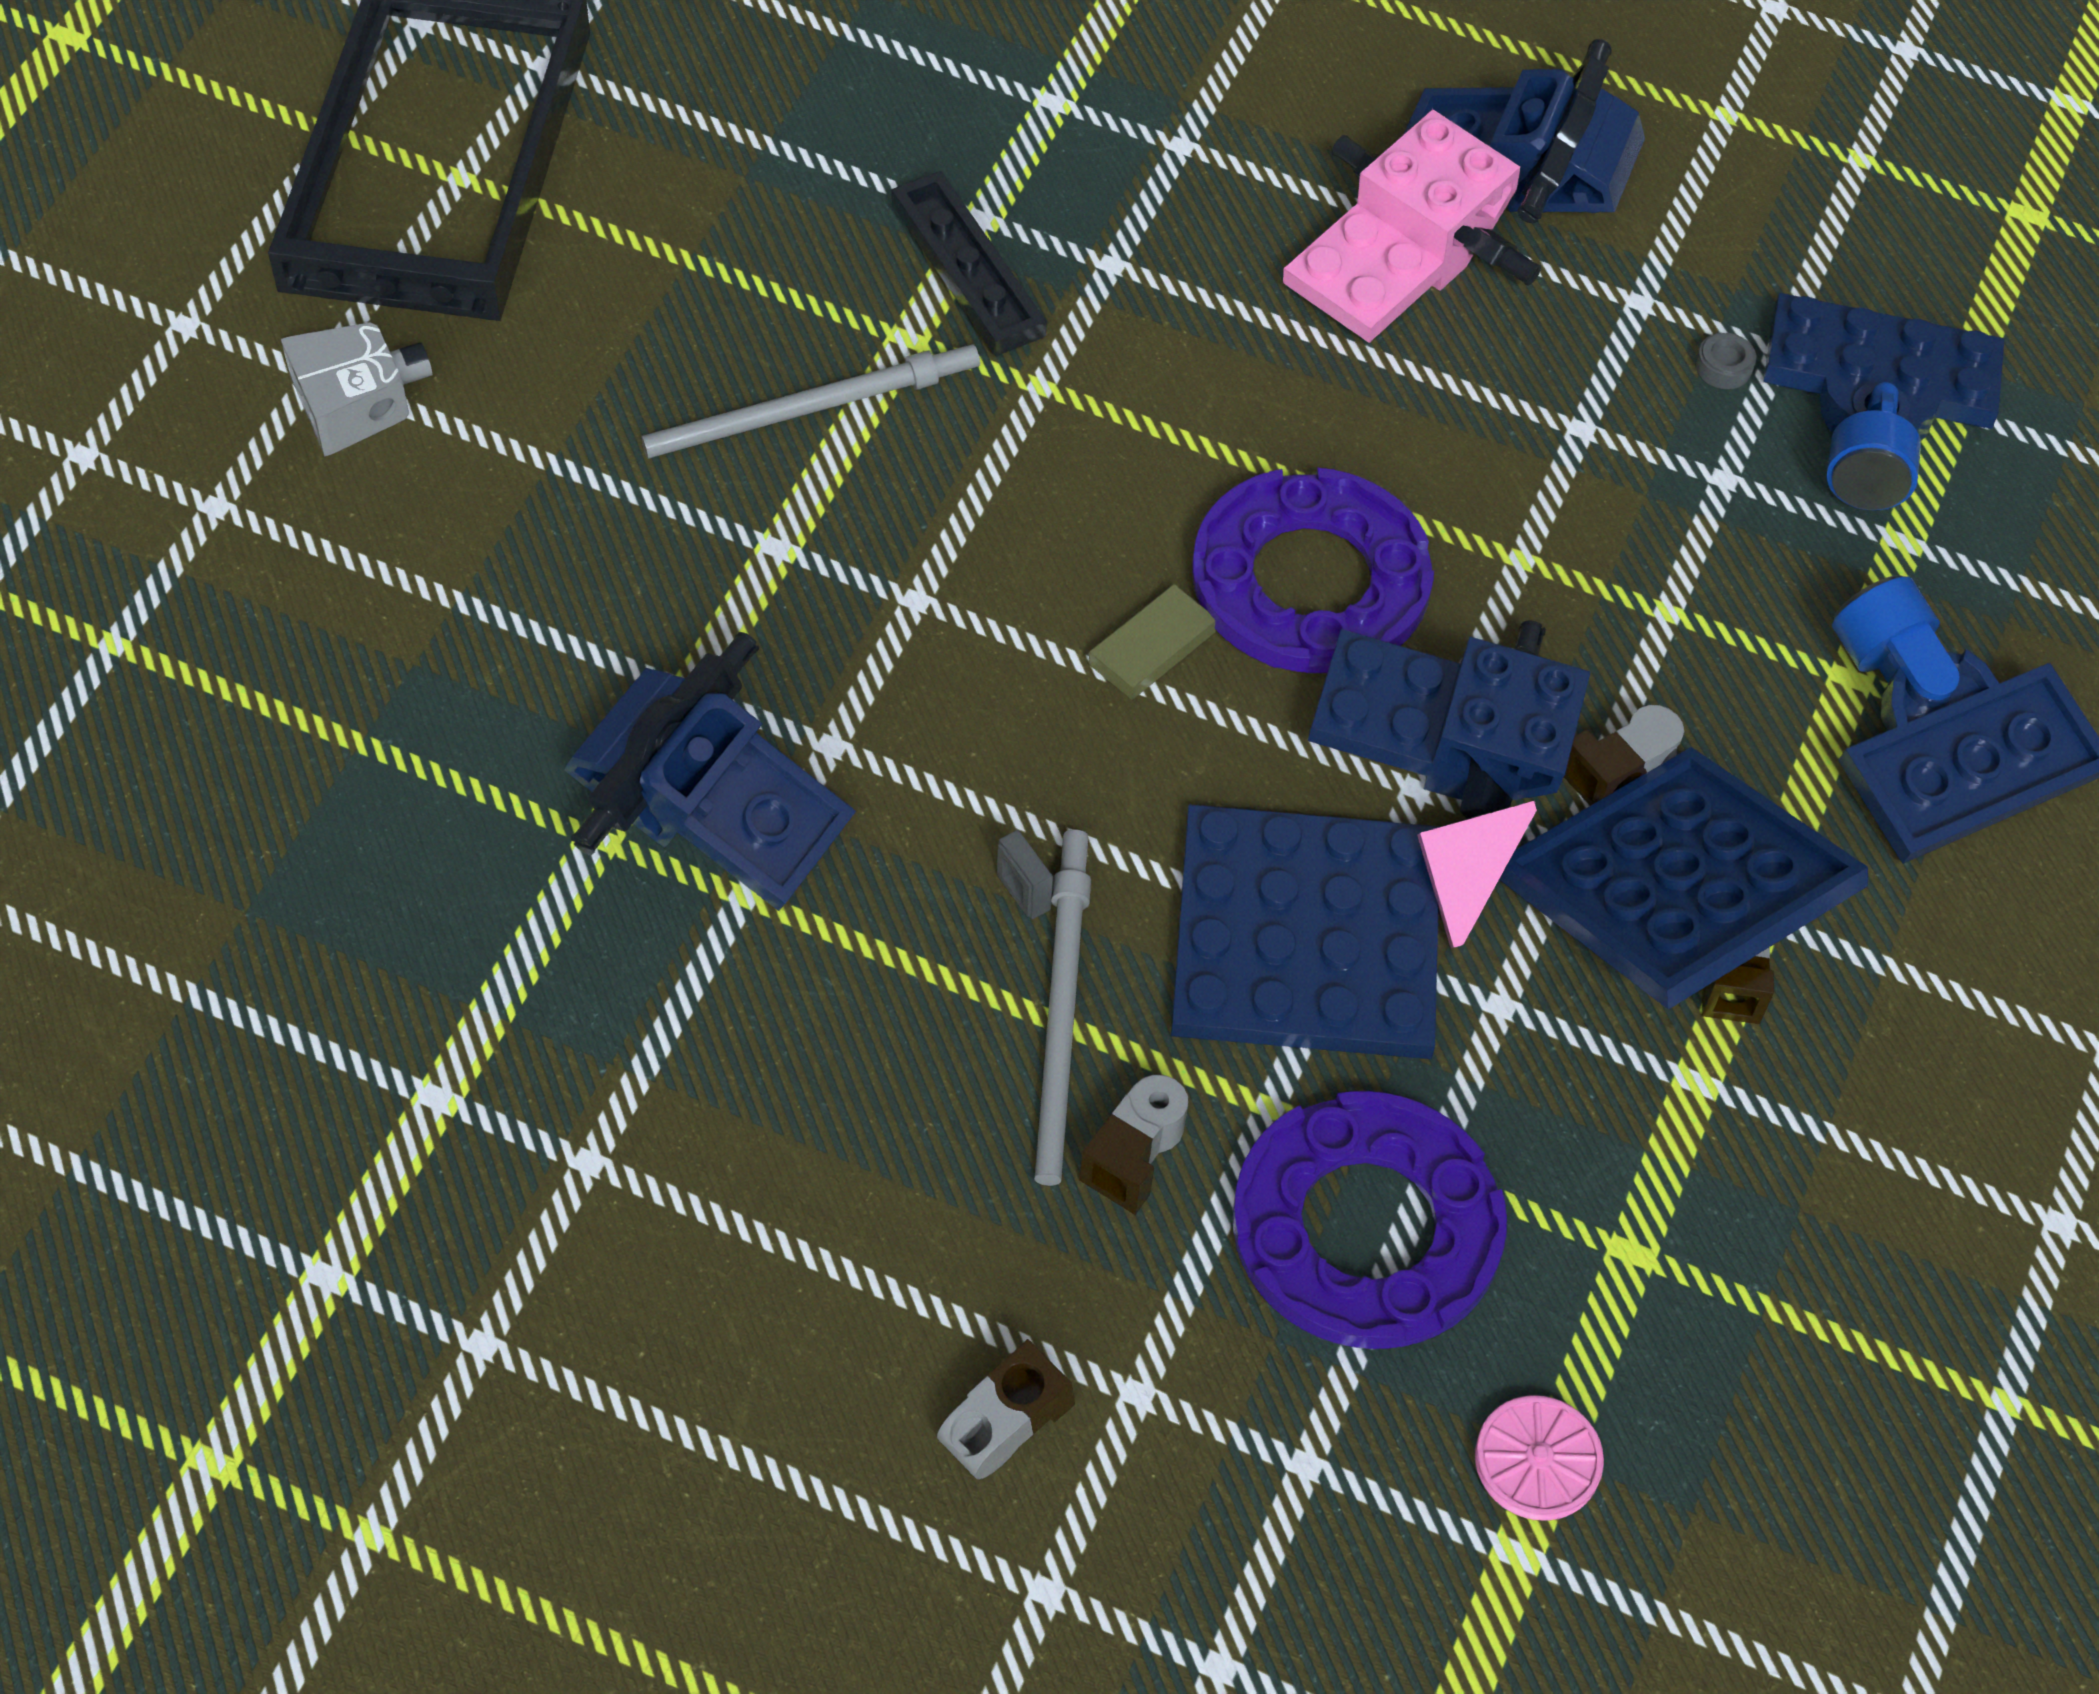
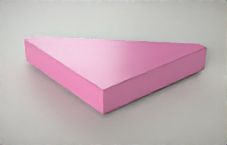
(1468, 861)

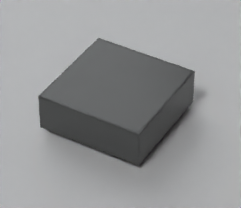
(1024, 875)

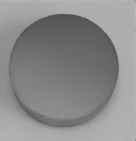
(1725, 360)

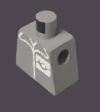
(352, 381)

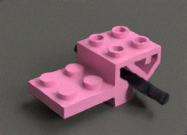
(1411, 227)

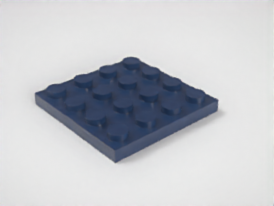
(1682, 876)
(1306, 933)

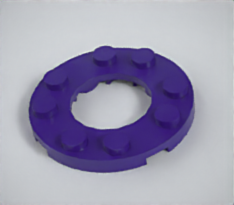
(1330, 502)
(1384, 1133)

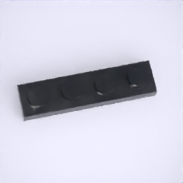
(968, 263)

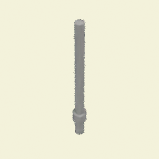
(918, 370)
(1070, 896)

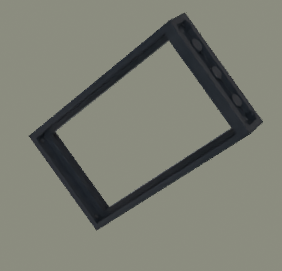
(414, 279)

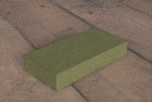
(1152, 642)

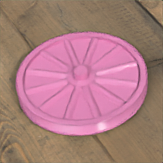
(1539, 1457)

